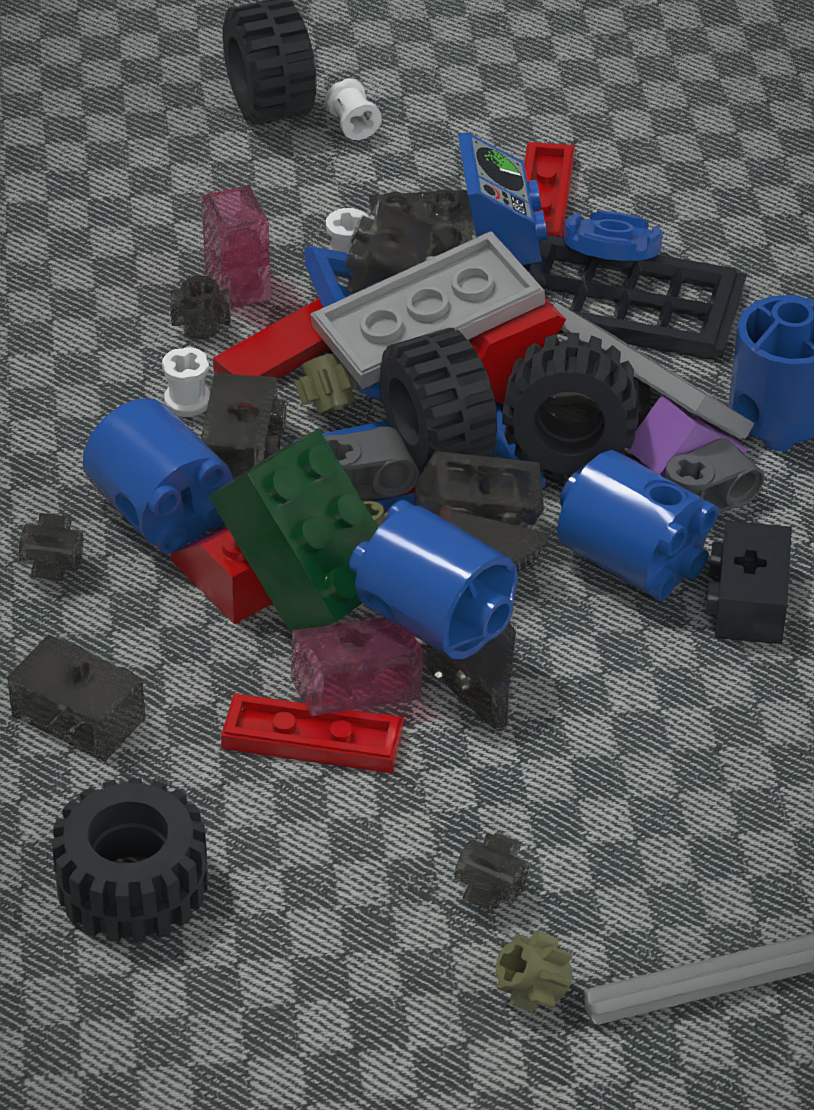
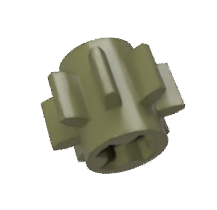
(326, 384)
(534, 971)

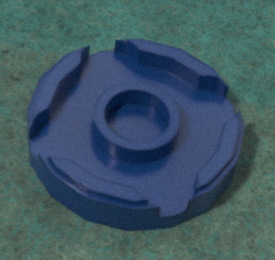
(613, 236)

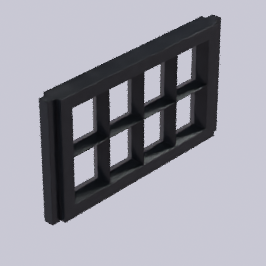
(717, 314)

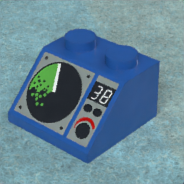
(503, 198)

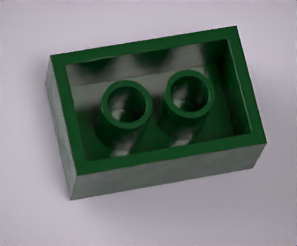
(298, 530)

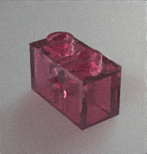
(237, 244)
(355, 666)

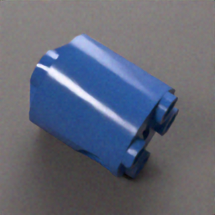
(775, 370)
(156, 473)
(635, 523)
(435, 581)

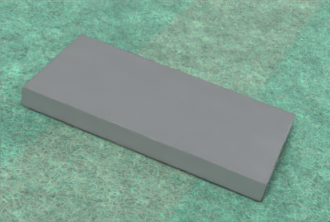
(459, 289)
(661, 378)

